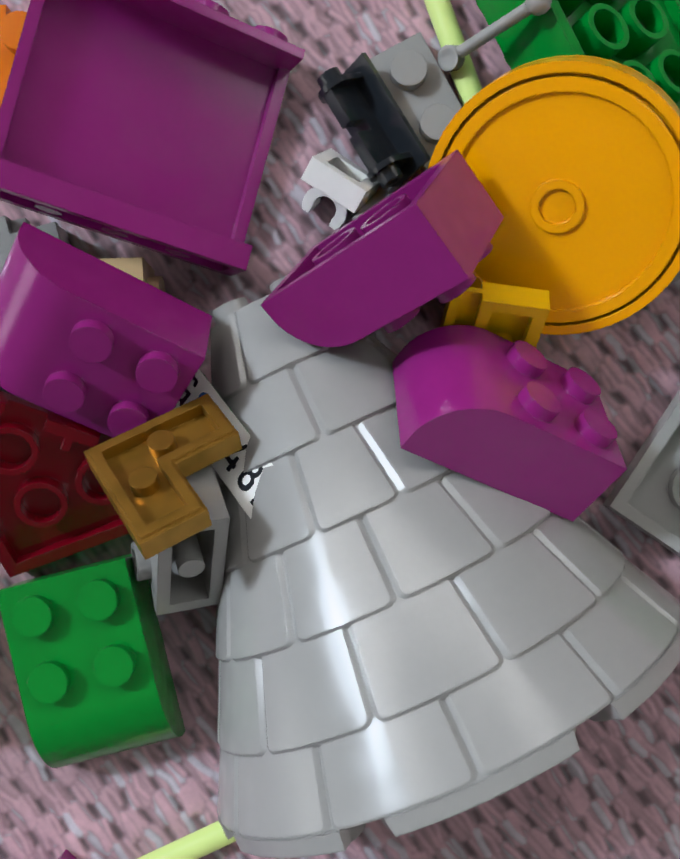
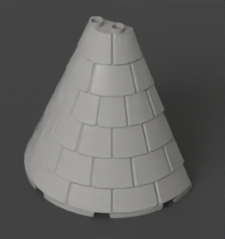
(392, 622)

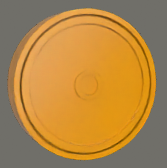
(585, 184)

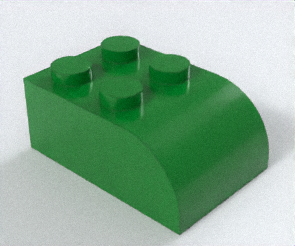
(90, 662)

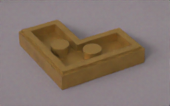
(149, 467)

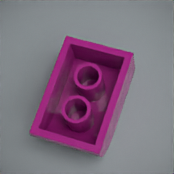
(390, 259)
(93, 336)
(506, 418)

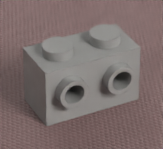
(192, 570)

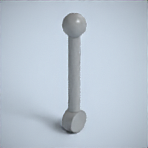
(453, 56)

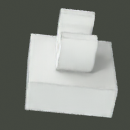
(340, 181)

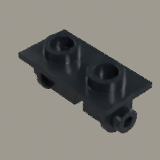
(374, 122)

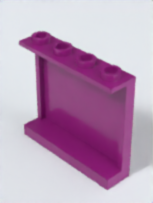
(144, 122)

